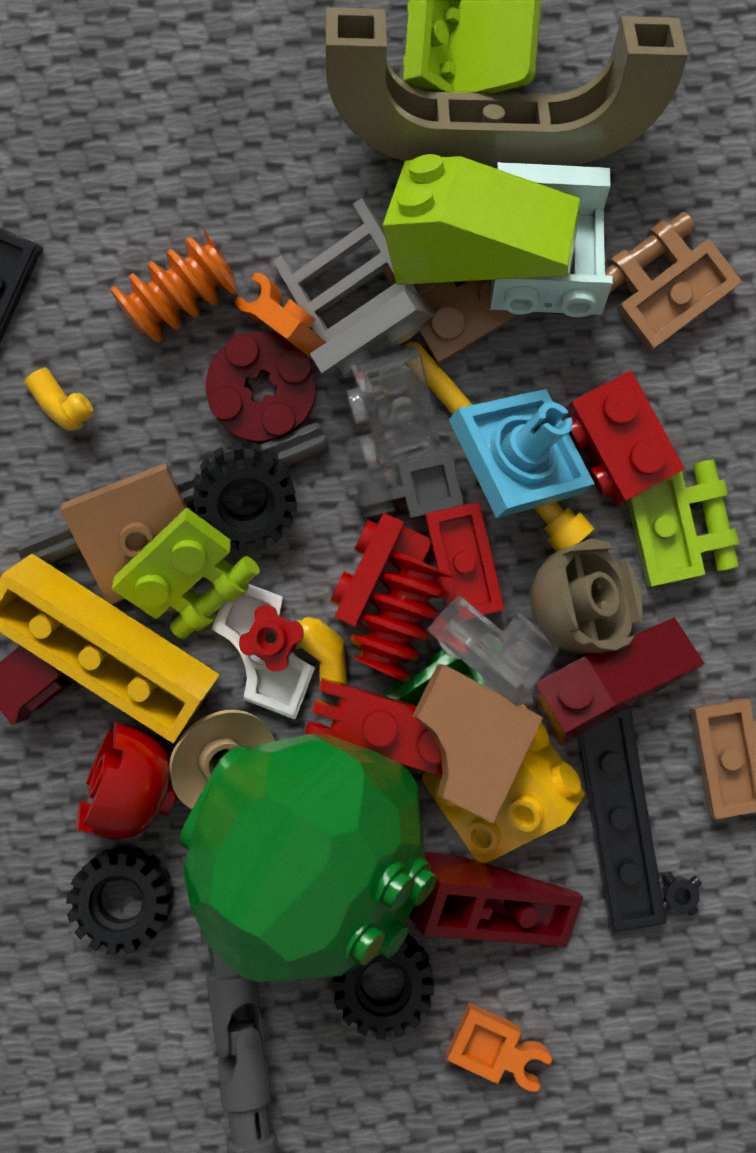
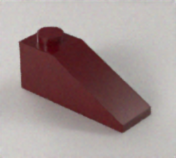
(613, 681)
(494, 904)

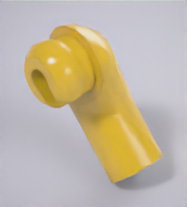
(65, 411)
(325, 647)

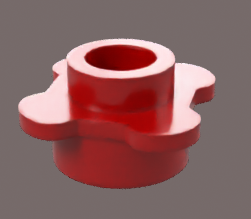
(287, 635)

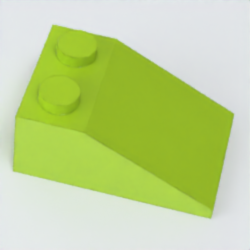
(476, 224)

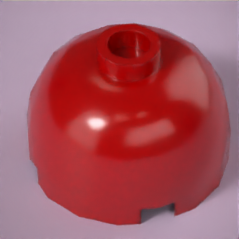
(126, 785)

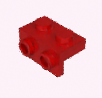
(622, 439)
(375, 545)

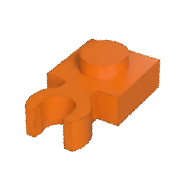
(490, 1045)

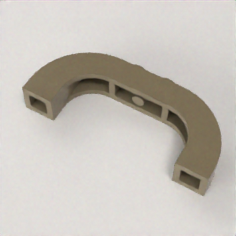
(496, 126)

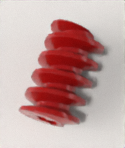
(399, 615)

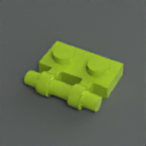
(667, 532)
(176, 562)

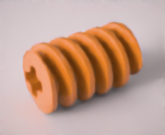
(176, 288)

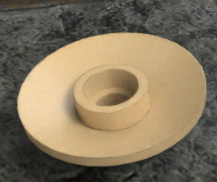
(192, 754)

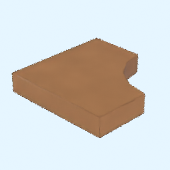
(478, 739)

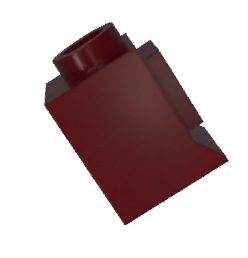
(27, 684)

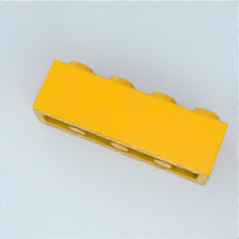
(102, 647)

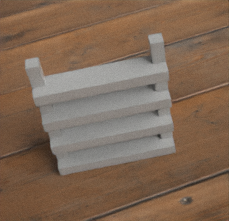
(379, 323)

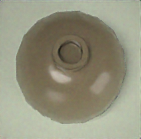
(586, 599)

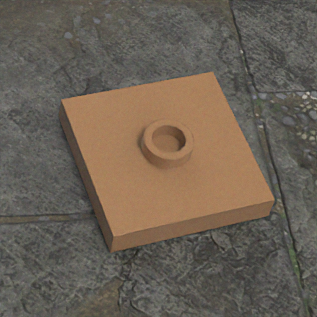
(121, 520)

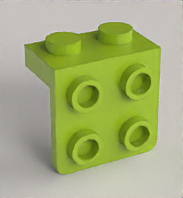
(471, 44)

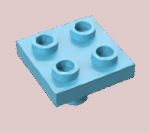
(521, 451)

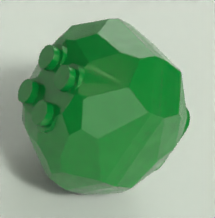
(305, 858)

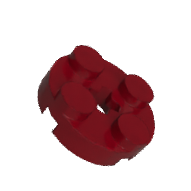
(233, 402)

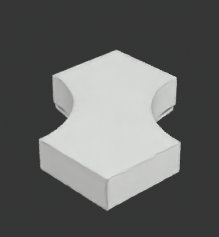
(272, 690)

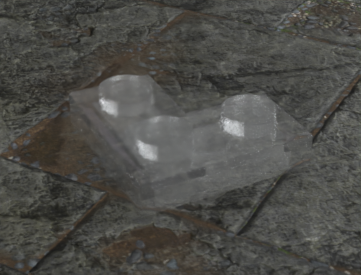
(505, 659)

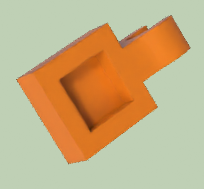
(288, 321)

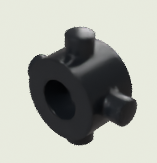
(681, 893)

